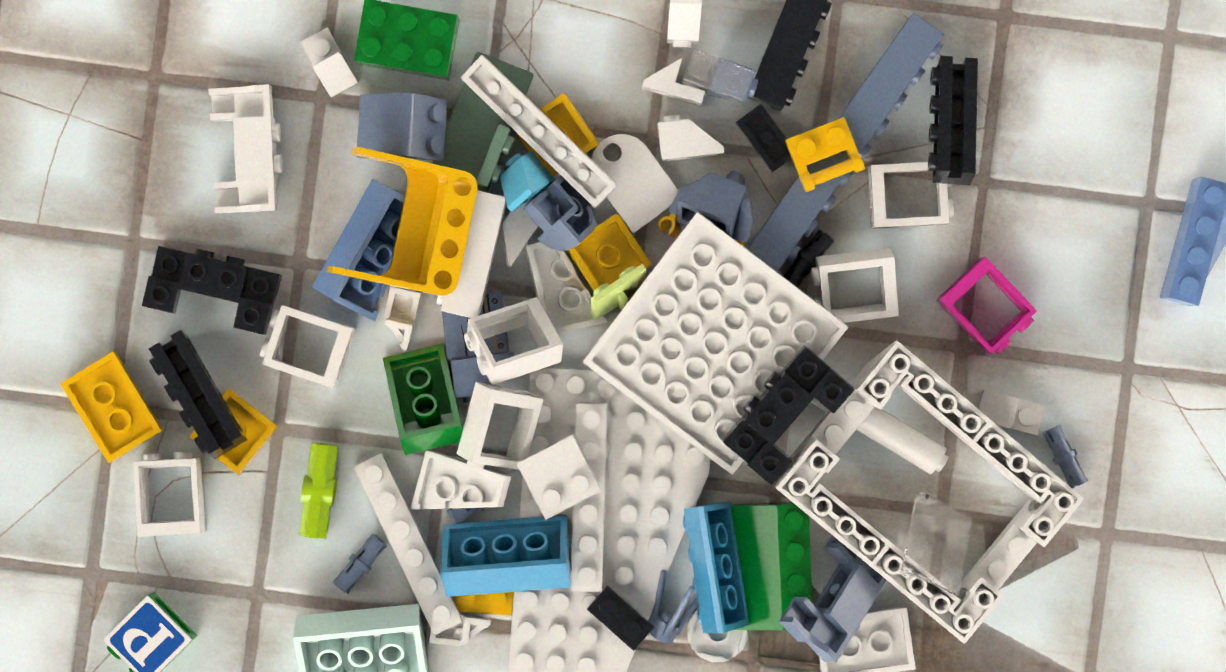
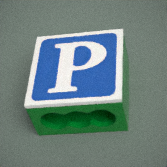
(149, 636)

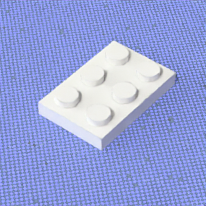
(878, 645)

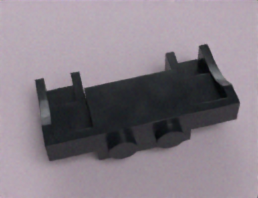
(220, 279)
(779, 406)

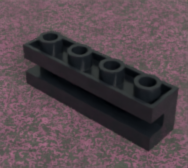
(786, 51)
(954, 121)
(197, 395)

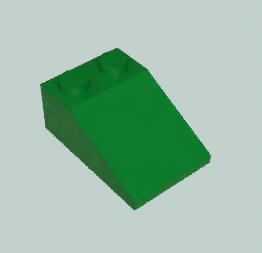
(423, 399)

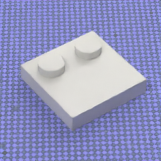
(559, 477)

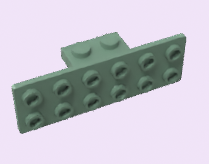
(477, 134)

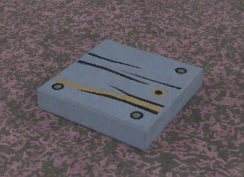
(456, 326)

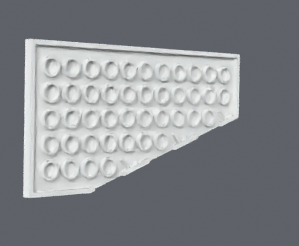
(647, 486)

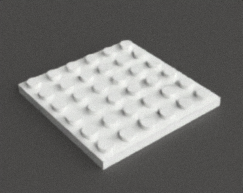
(708, 336)

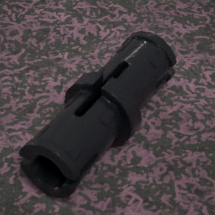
(806, 258)

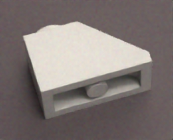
(684, 23)
(685, 140)

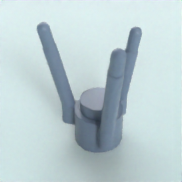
(668, 624)

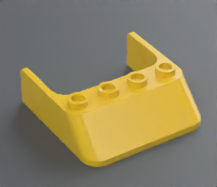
(430, 227)

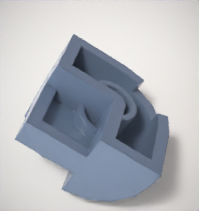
(562, 216)

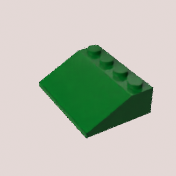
(773, 559)

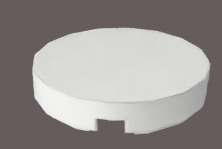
(713, 650)

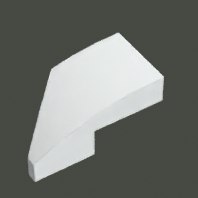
(516, 232)

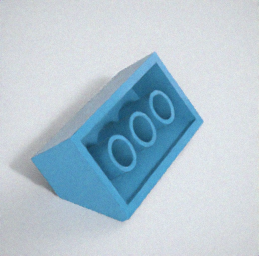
(505, 556)
(716, 567)

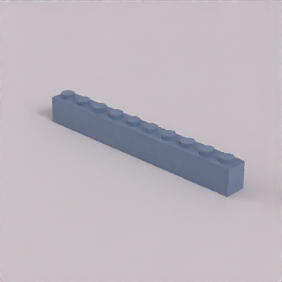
(864, 117)

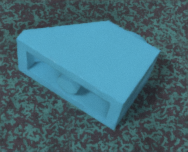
(524, 180)

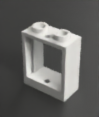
(878, 203)
(857, 260)
(506, 319)
(337, 357)
(478, 420)
(145, 526)

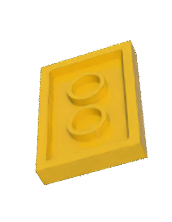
(111, 407)

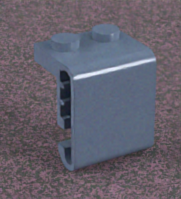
(403, 125)

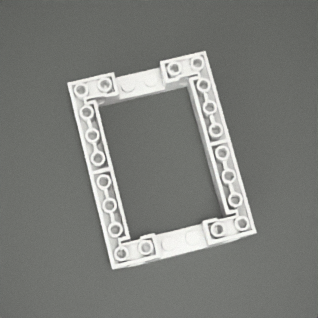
(1036, 522)

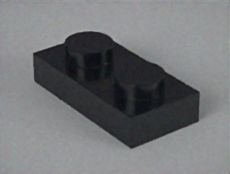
(765, 137)
(620, 617)

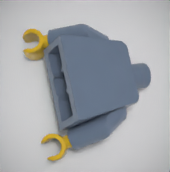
(718, 200)

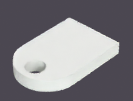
(641, 182)

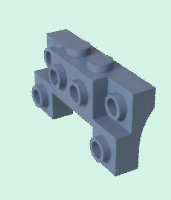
(839, 608)

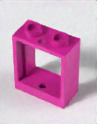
(964, 283)

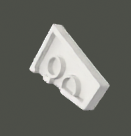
(560, 289)
(454, 484)

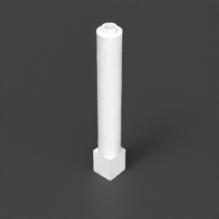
(901, 439)

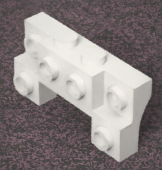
(254, 149)

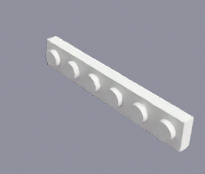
(538, 131)
(589, 513)
(408, 543)

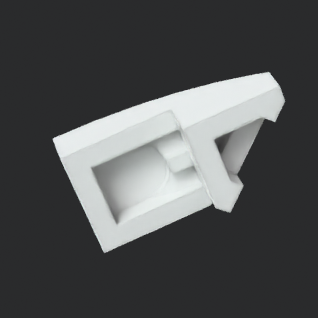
(402, 313)
(461, 632)

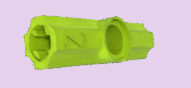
(318, 490)

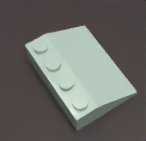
(362, 640)

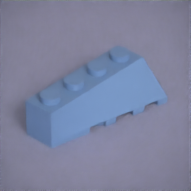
(1197, 243)
(364, 247)

